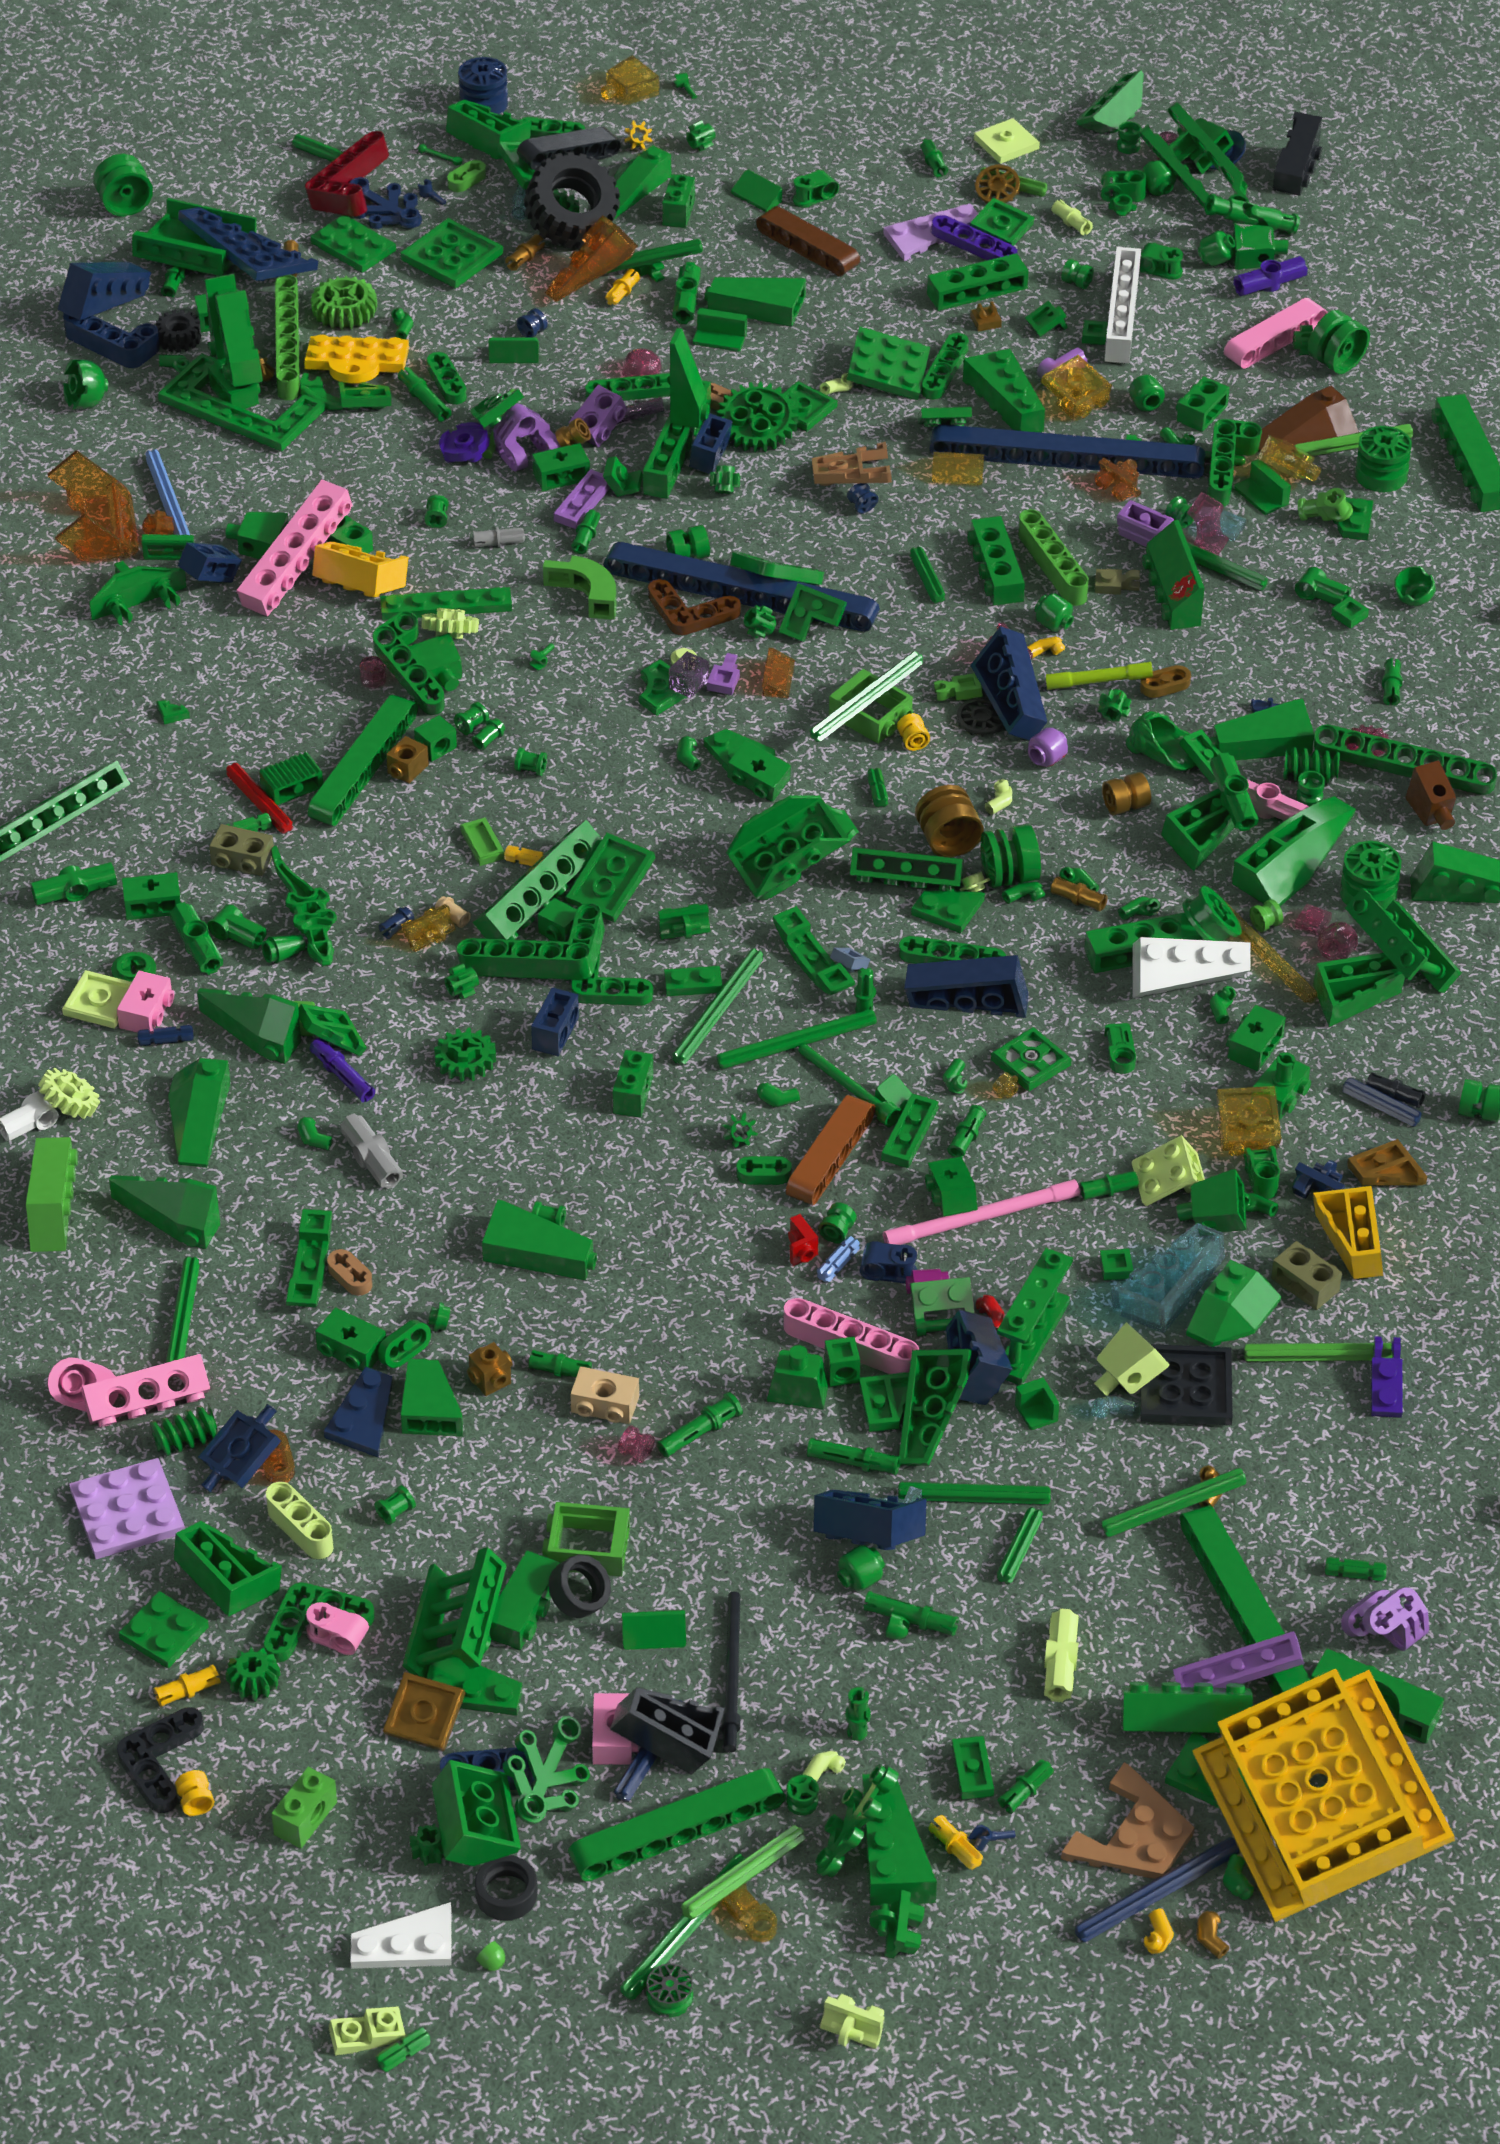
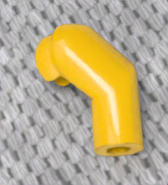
(1162, 1932)

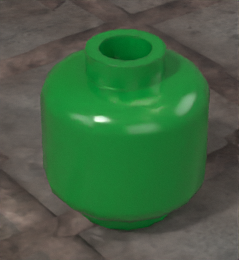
(1159, 177)
(1216, 248)
(1146, 393)
(1054, 612)
(860, 1568)

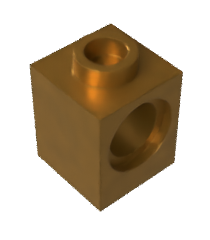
(407, 759)

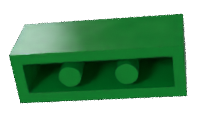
(523, 1601)

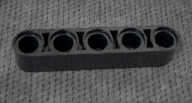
(593, 142)

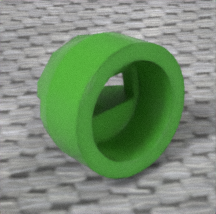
(491, 1957)

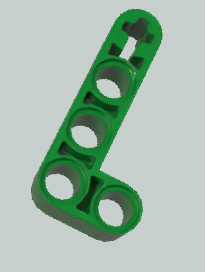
(1228, 440)
(413, 667)

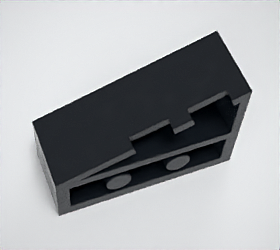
(668, 1727)

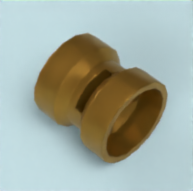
(575, 433)

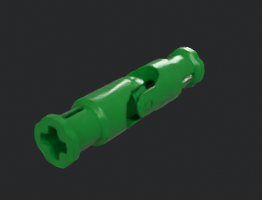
(1265, 216)

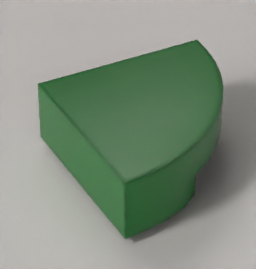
(171, 712)

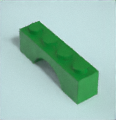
(1413, 1707)

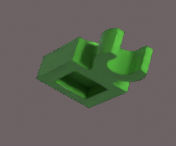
(961, 687)

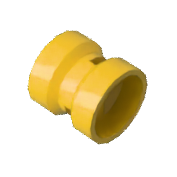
(916, 735)
(195, 1796)

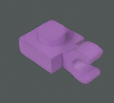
(725, 677)

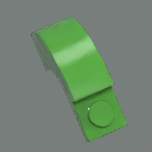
(587, 577)

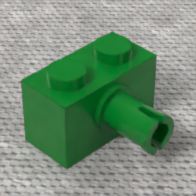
(1289, 1079)

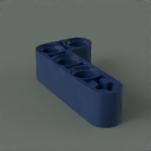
(112, 342)

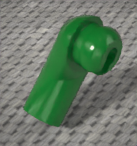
(403, 322)
(1170, 437)
(685, 755)
(1077, 876)
(1023, 889)
(953, 1078)
(777, 1097)
(310, 1135)
(1257, 1203)

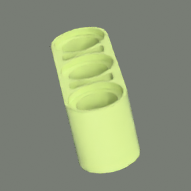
(299, 1520)

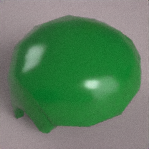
(1414, 586)

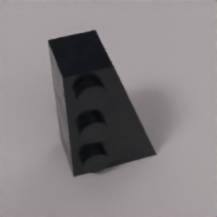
(1299, 156)

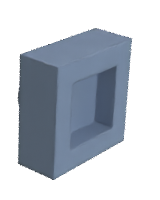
(849, 959)

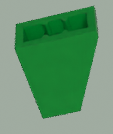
(429, 1401)

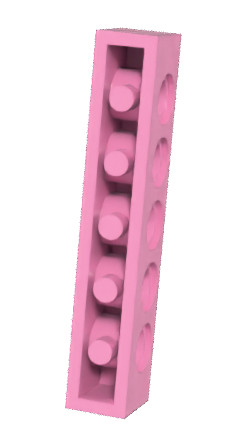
(294, 548)

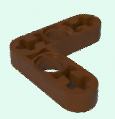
(720, 609)

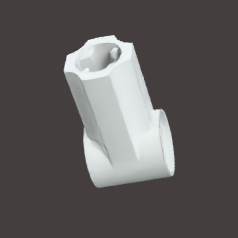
(33, 1113)

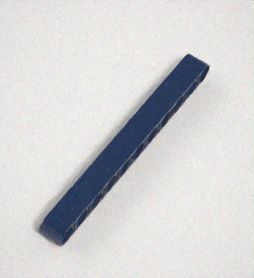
(1069, 450)
(722, 580)

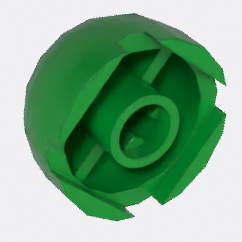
(85, 384)

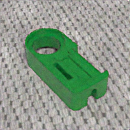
(1120, 1045)

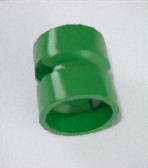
(691, 543)
(1480, 1100)

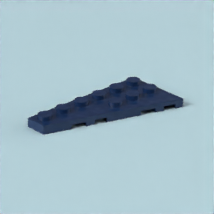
(250, 252)

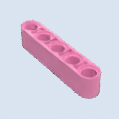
(1272, 333)
(875, 1346)

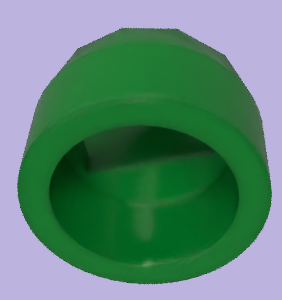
(897, 1627)

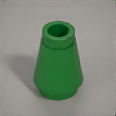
(282, 947)

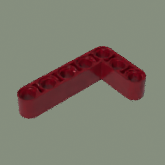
(331, 187)

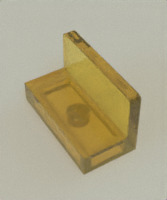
(957, 468)

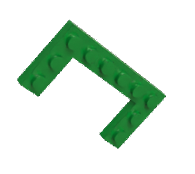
(185, 395)

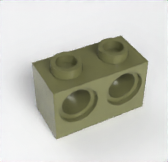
(241, 850)
(1306, 1275)

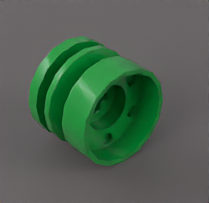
(1383, 458)
(1013, 855)
(1373, 868)

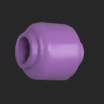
(1047, 747)

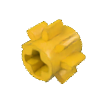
(640, 129)

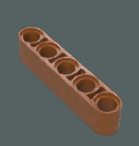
(830, 1149)

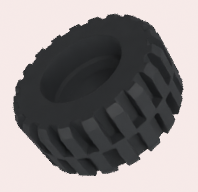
(576, 174)

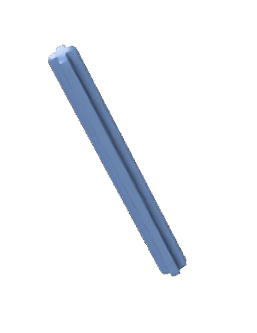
(166, 492)

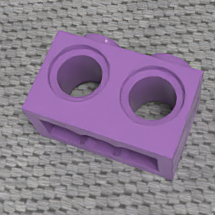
(603, 411)

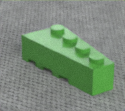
(50, 1193)

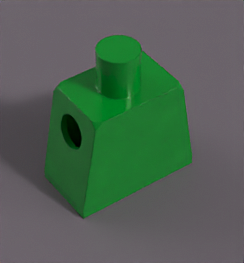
(1218, 135)
(257, 532)
(440, 659)
(1217, 1203)
(799, 1379)

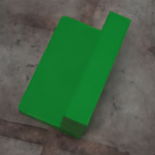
(720, 329)
(513, 350)
(1264, 488)

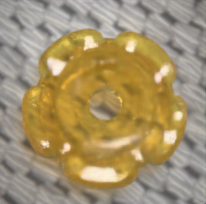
(1006, 1085)

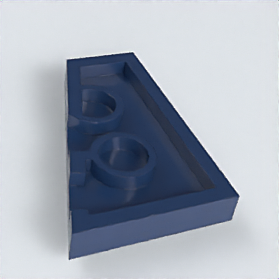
(362, 1413)

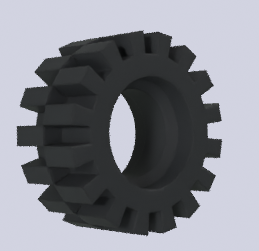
(178, 330)

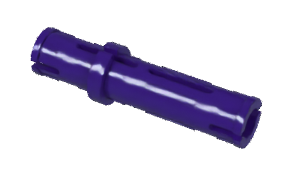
(335, 1062)

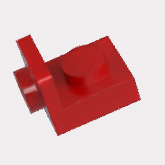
(803, 1241)

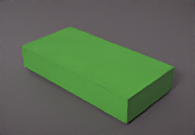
(482, 841)

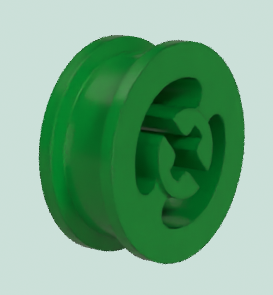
(1211, 916)

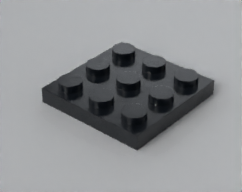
(1192, 1388)

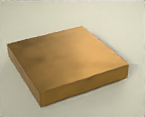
(424, 1711)

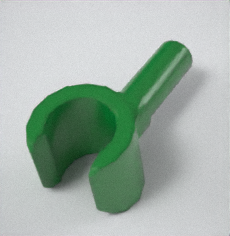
(682, 80)
(539, 658)

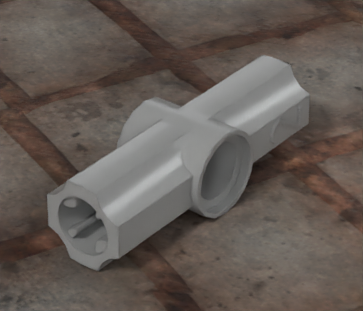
(371, 1151)

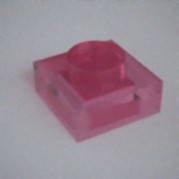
(1313, 920)

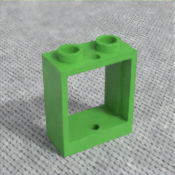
(893, 699)
(589, 1518)

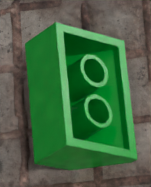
(474, 1814)

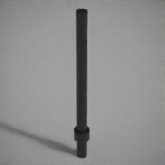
(731, 1719)

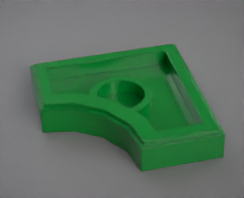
(811, 405)
(657, 694)

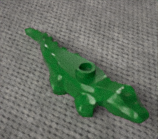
(309, 911)

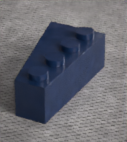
(101, 286)
(1010, 683)
(969, 984)

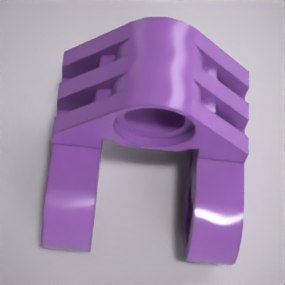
(521, 422)
(1388, 1617)

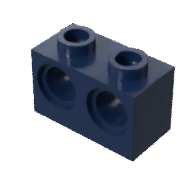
(209, 562)
(555, 1021)

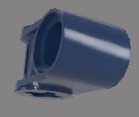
(886, 1261)

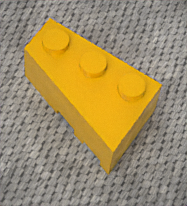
(358, 569)
(1352, 1227)

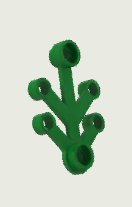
(544, 1773)
(832, 1858)

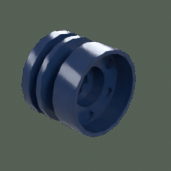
(484, 83)

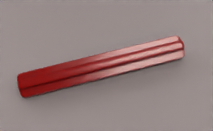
(259, 797)

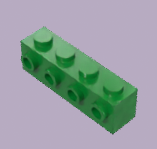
(906, 867)
(1181, 1708)

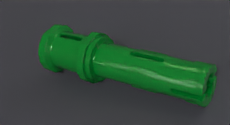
(710, 1419)

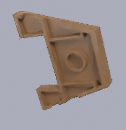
(842, 468)
(1147, 1838)

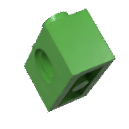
(304, 1807)

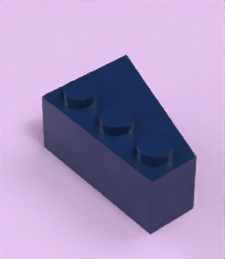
(988, 1358)
(868, 1519)

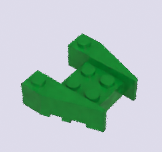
(232, 331)

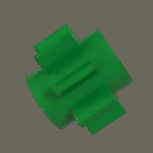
(700, 135)
(1301, 339)
(724, 479)
(759, 621)
(1114, 705)
(461, 981)
(731, 1128)
(427, 1845)

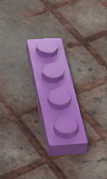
(1243, 1663)

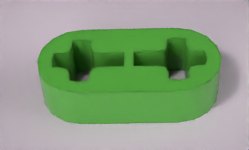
(466, 176)

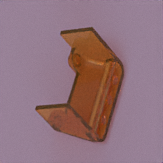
(107, 518)

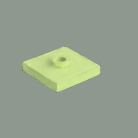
(1006, 140)
(96, 999)

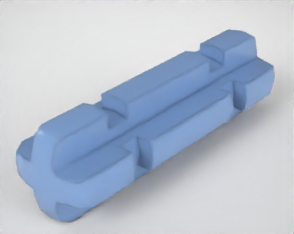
(838, 1259)

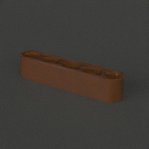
(808, 240)

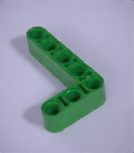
(540, 958)

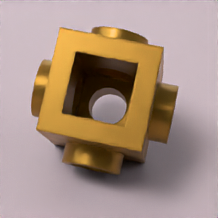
(490, 1368)

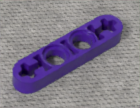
(972, 243)

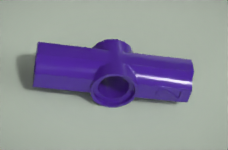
(1270, 276)

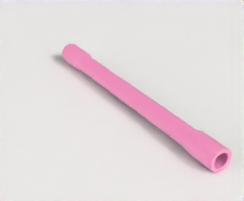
(1054, 1193)

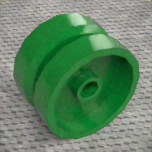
(123, 185)
(1338, 341)

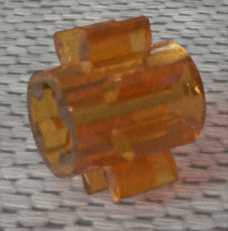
(158, 524)

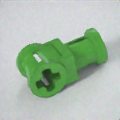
(1326, 506)

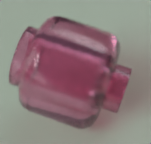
(1337, 941)

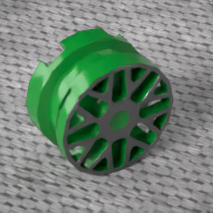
(667, 1980)

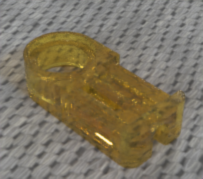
(747, 1911)

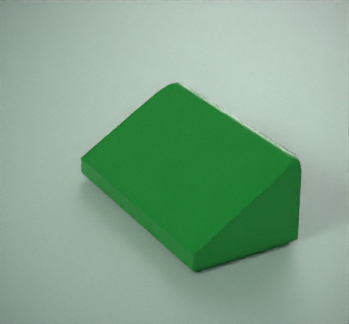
(758, 191)
(654, 1629)

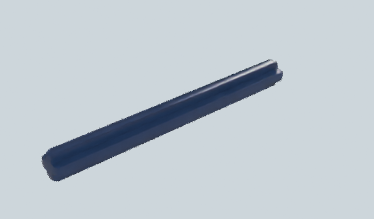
(1156, 1890)

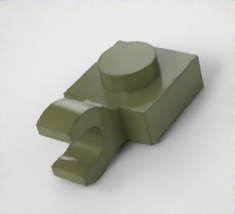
(1112, 581)

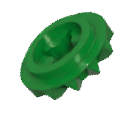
(123, 964)

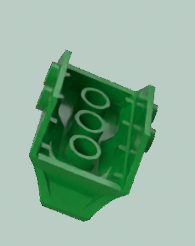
(786, 841)

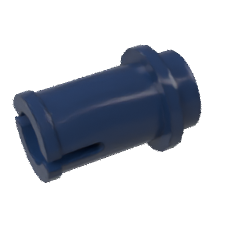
(395, 922)

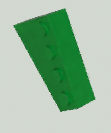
(1006, 389)
(896, 1852)

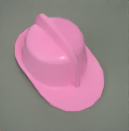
(70, 1375)

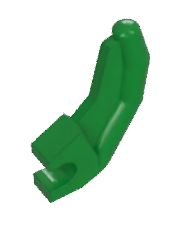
(315, 390)

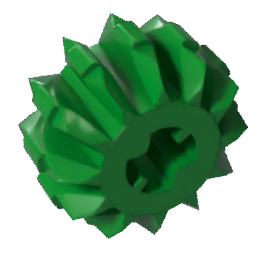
(253, 1673)

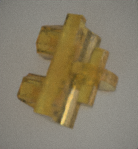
(429, 928)

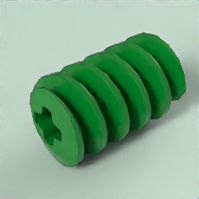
(1300, 763)
(184, 1430)

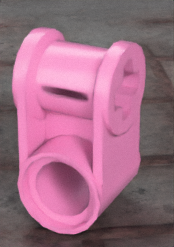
(338, 1630)

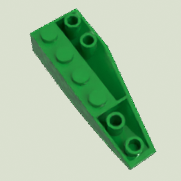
(1291, 852)

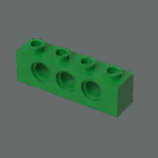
(977, 282)
(996, 560)
(1113, 946)

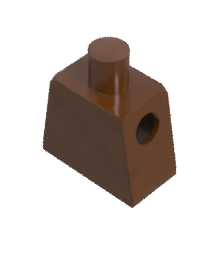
(1431, 795)

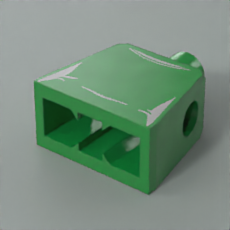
(1255, 245)

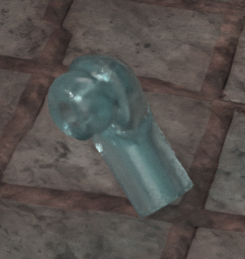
(1112, 1403)

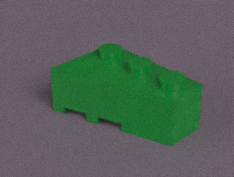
(1455, 876)

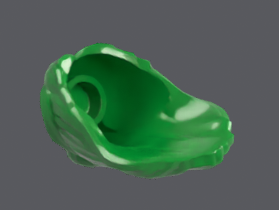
(1159, 740)

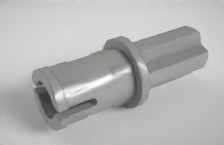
(498, 537)

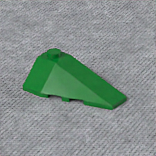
(641, 176)
(687, 390)
(262, 1023)
(196, 1108)
(181, 1209)
(931, 1397)

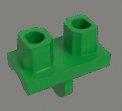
(684, 921)
(893, 1922)

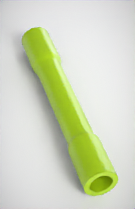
(1070, 679)

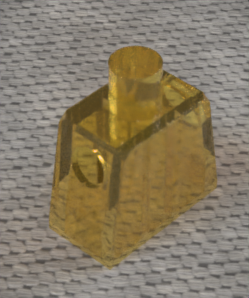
(630, 82)
(1289, 459)

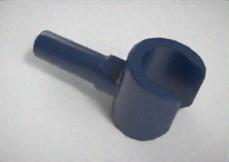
(426, 191)
(984, 1835)

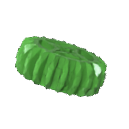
(344, 302)

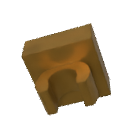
(986, 317)

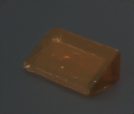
(777, 674)

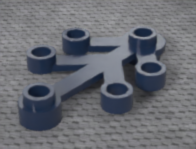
(407, 217)

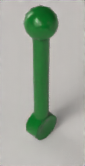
(456, 160)

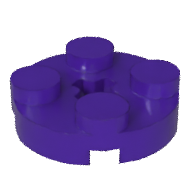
(464, 443)

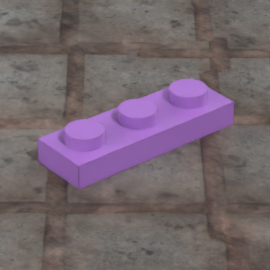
(582, 499)

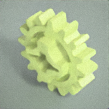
(451, 622)
(69, 1093)

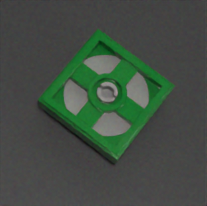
(1031, 1059)

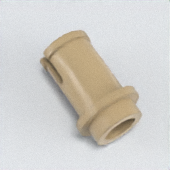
(457, 914)

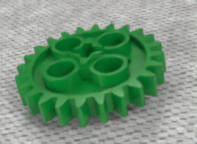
(759, 416)

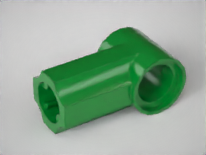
(1316, 584)
(231, 923)

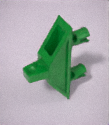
(136, 586)

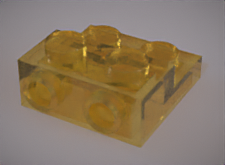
(1077, 387)
(1248, 1119)

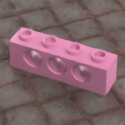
(189, 1370)

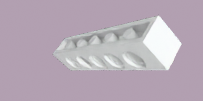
(1122, 305)

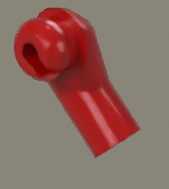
(989, 1305)

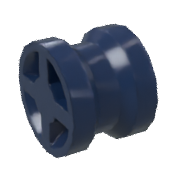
(532, 323)
(862, 497)

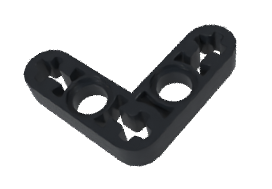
(149, 1750)

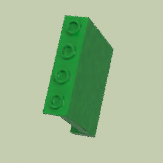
(179, 246)

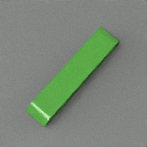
(1053, 557)

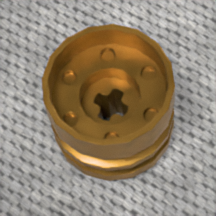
(949, 821)

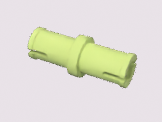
(1072, 217)

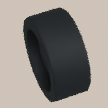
(597, 1578)
(506, 1909)

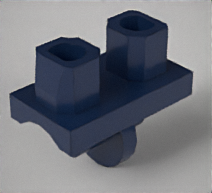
(1319, 1178)

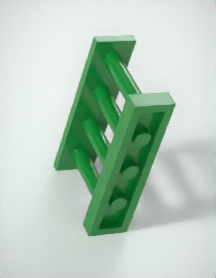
(1403, 940)
(1035, 1313)
(475, 1619)

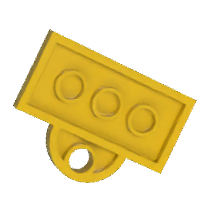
(356, 358)

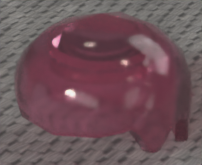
(641, 363)

